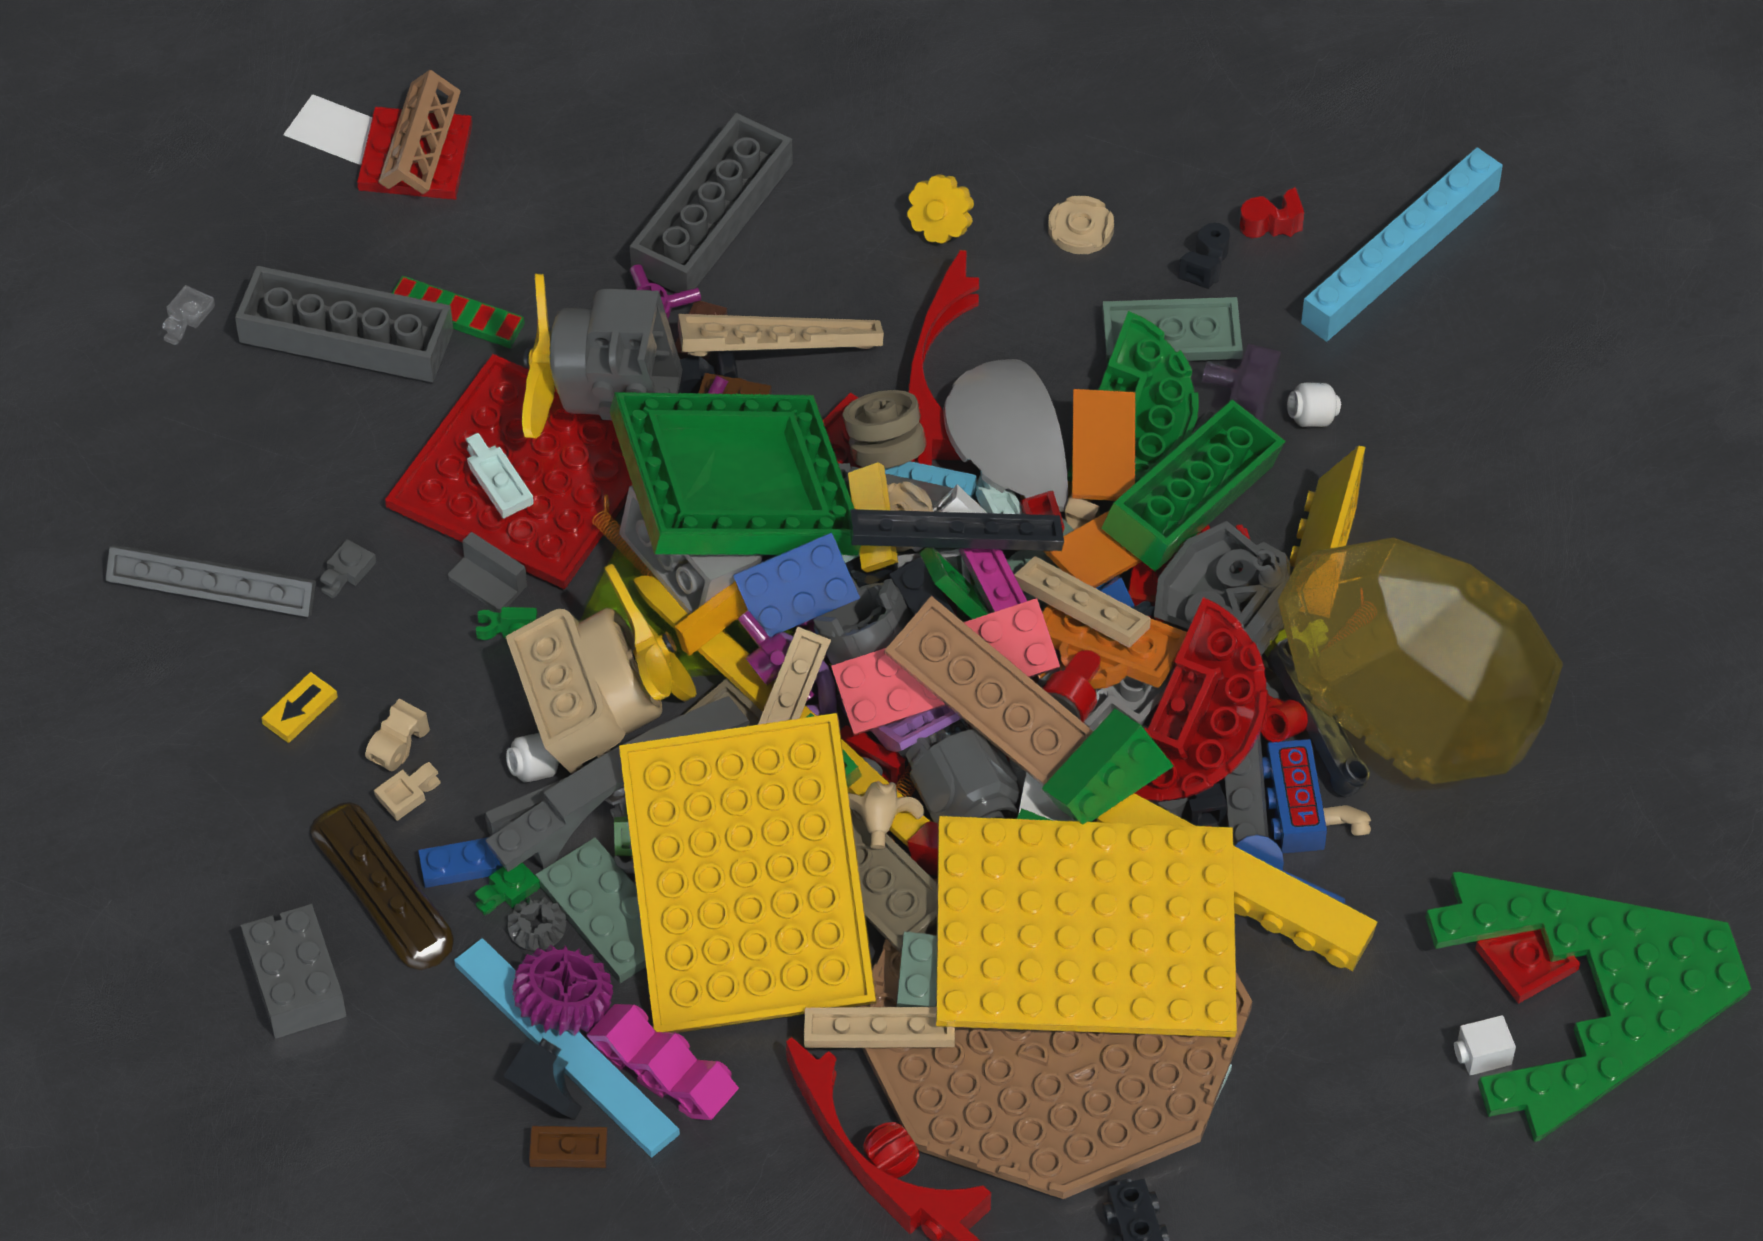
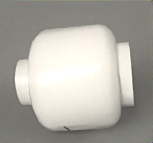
(1313, 404)
(530, 759)

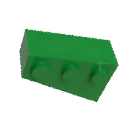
(1106, 769)

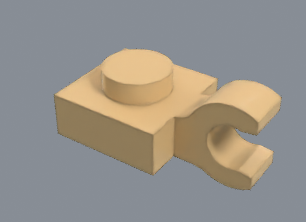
(405, 792)

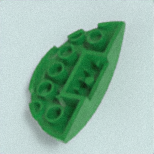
(1162, 387)

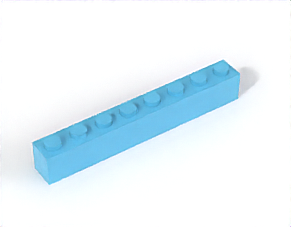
(1401, 244)

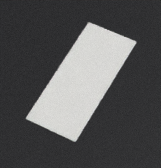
(331, 128)

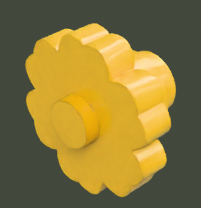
(940, 208)

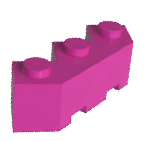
(663, 1062)

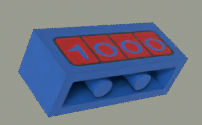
(1294, 796)

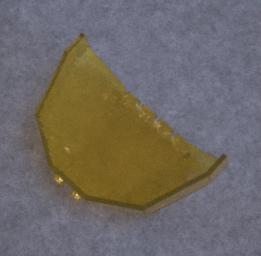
(1420, 657)

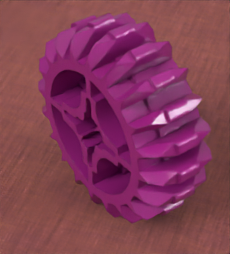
(562, 990)

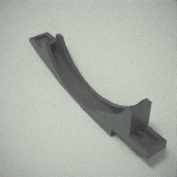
(552, 822)

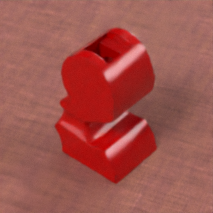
(1260, 216)

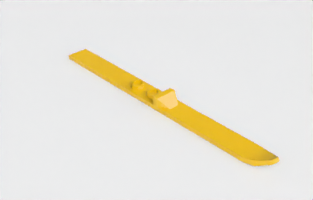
(731, 661)

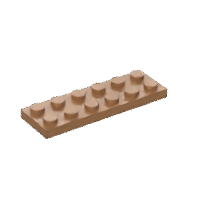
(987, 691)

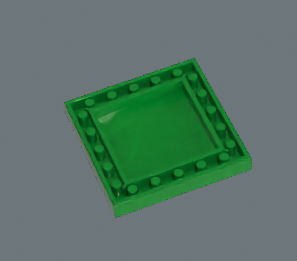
(732, 472)

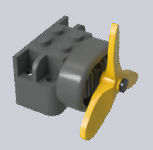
(598, 352)

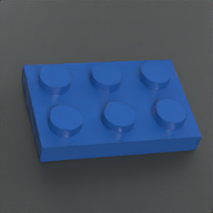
(797, 585)

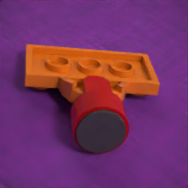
(1097, 661)

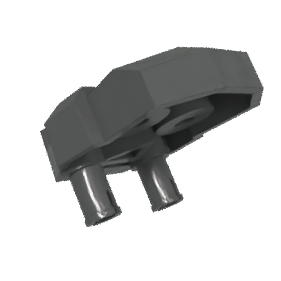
(1207, 570)

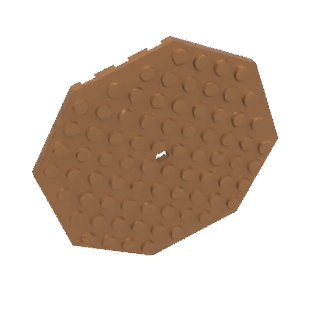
(1052, 1103)

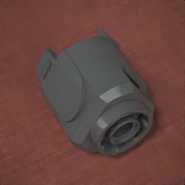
(864, 623)
(964, 777)

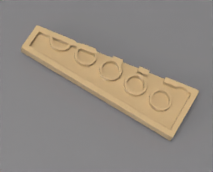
(729, 333)

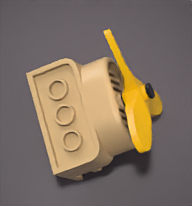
(595, 677)

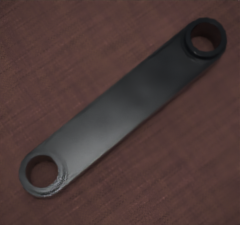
(1346, 769)

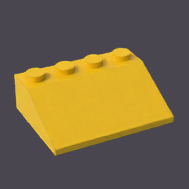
(1330, 508)

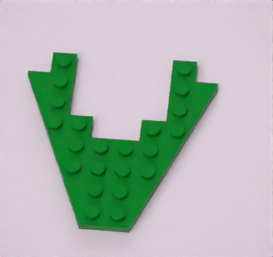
(1652, 969)

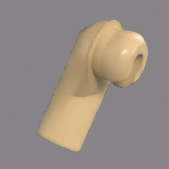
(1346, 814)

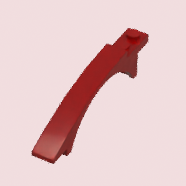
(949, 303)
(940, 1212)

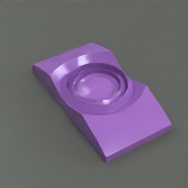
(906, 732)

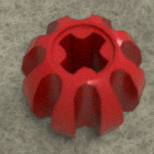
(891, 1149)

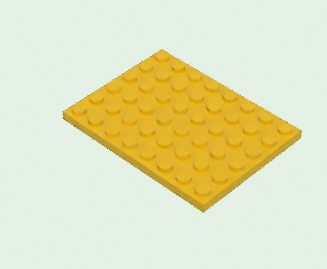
(747, 874)
(1085, 927)

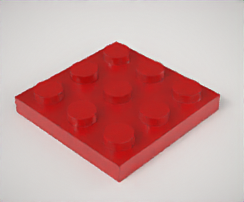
(450, 163)

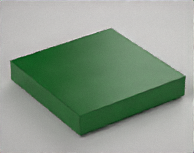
(953, 583)

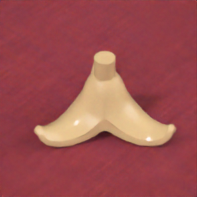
(880, 807)

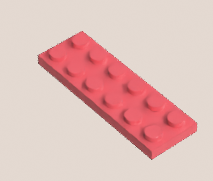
(882, 692)

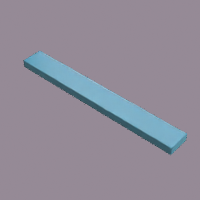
(585, 1065)

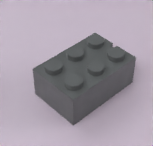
(293, 971)

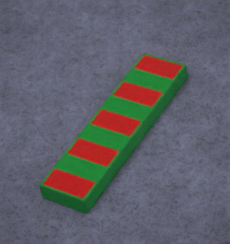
(468, 314)

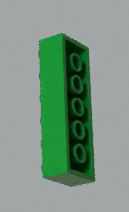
(1193, 485)

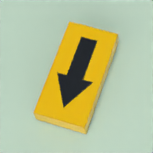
(299, 707)

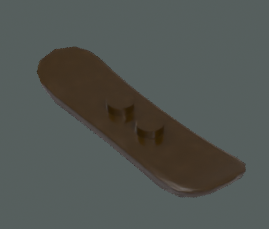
(383, 886)

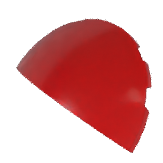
(1209, 706)

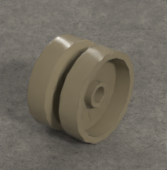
(884, 428)

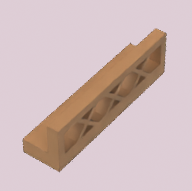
(415, 125)

